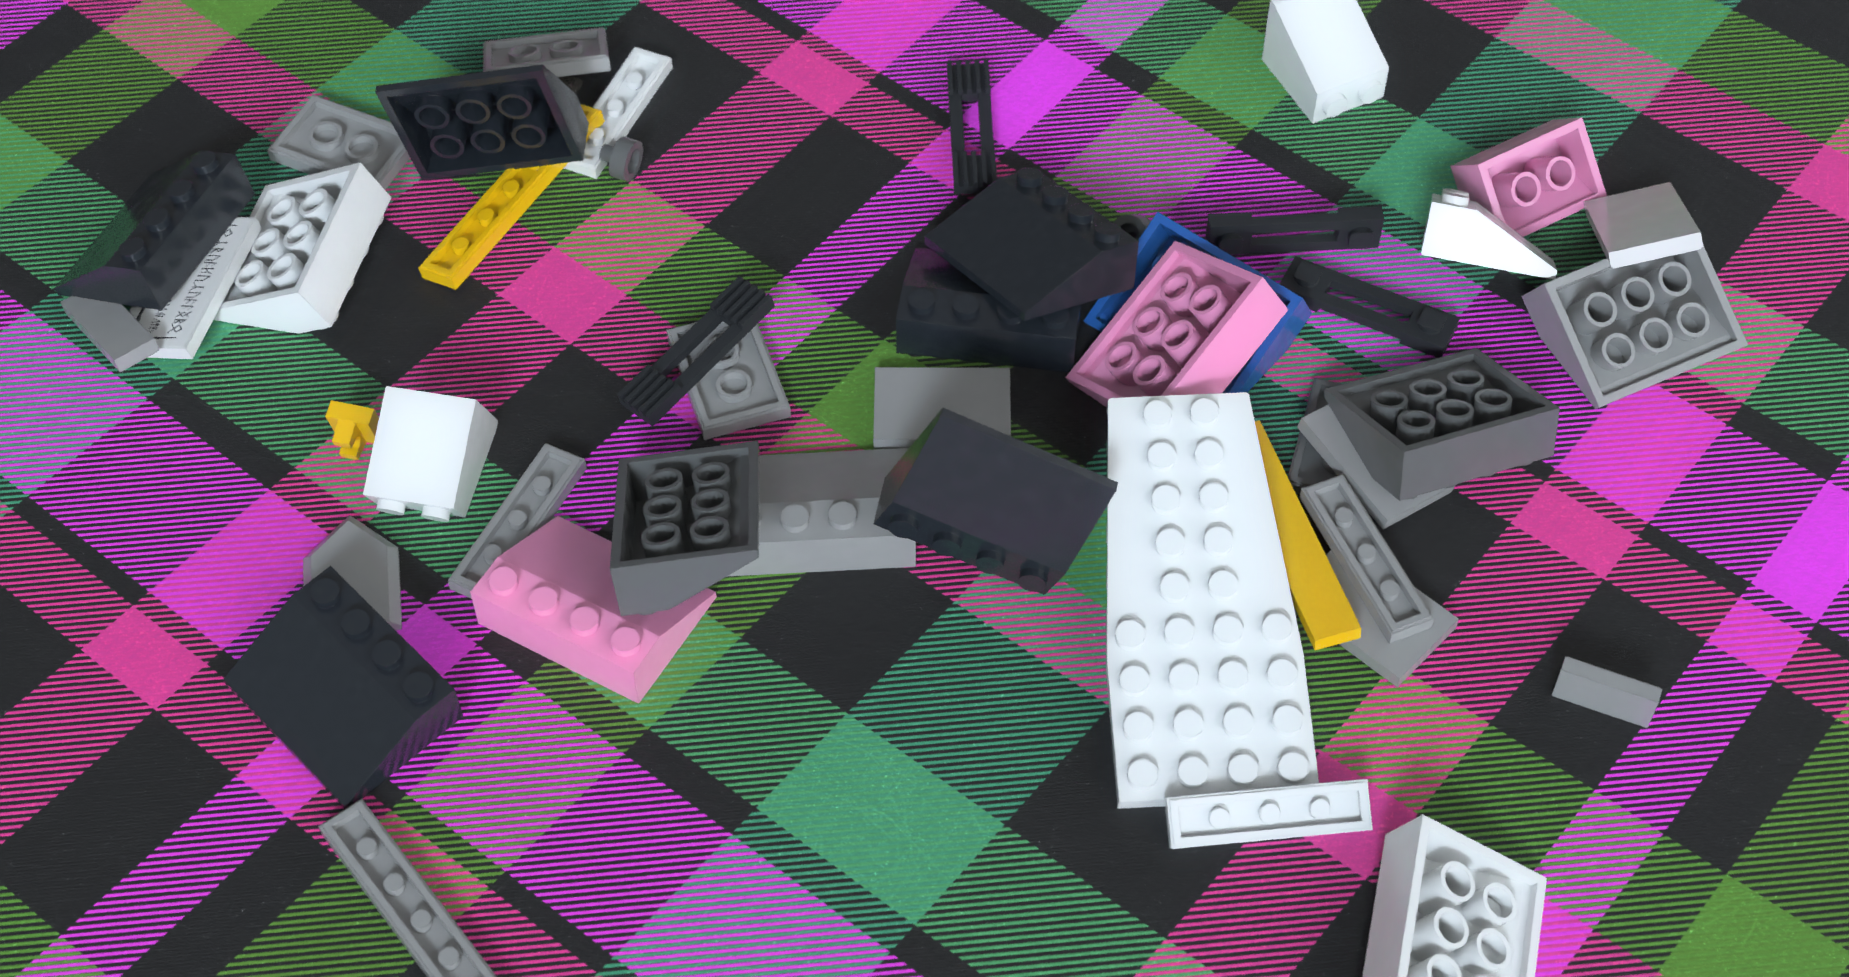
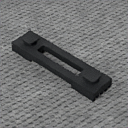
(971, 83)
(1352, 230)
(1426, 330)
(652, 395)

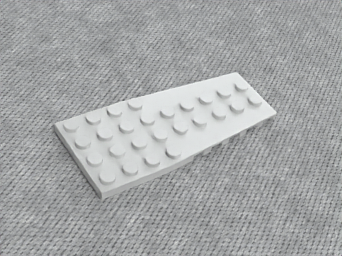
(1198, 607)

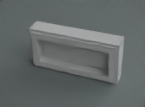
(1607, 692)

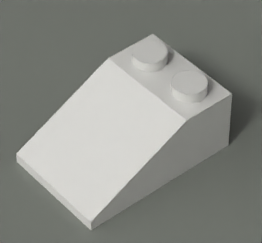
(1473, 235)

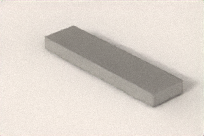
(524, 511)
(1366, 559)

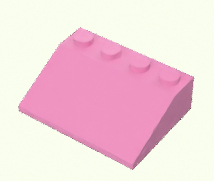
(1180, 330)
(562, 603)

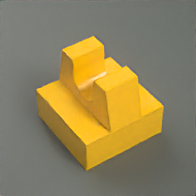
(352, 427)

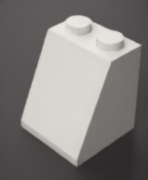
(1324, 55)
(428, 453)

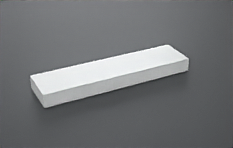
(622, 105)
(1268, 813)

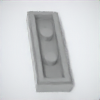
(111, 330)

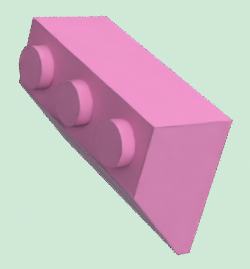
(1534, 176)

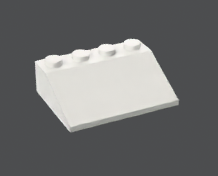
(306, 250)
(1452, 908)

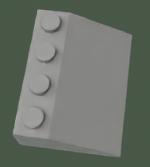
(1634, 323)
(822, 514)

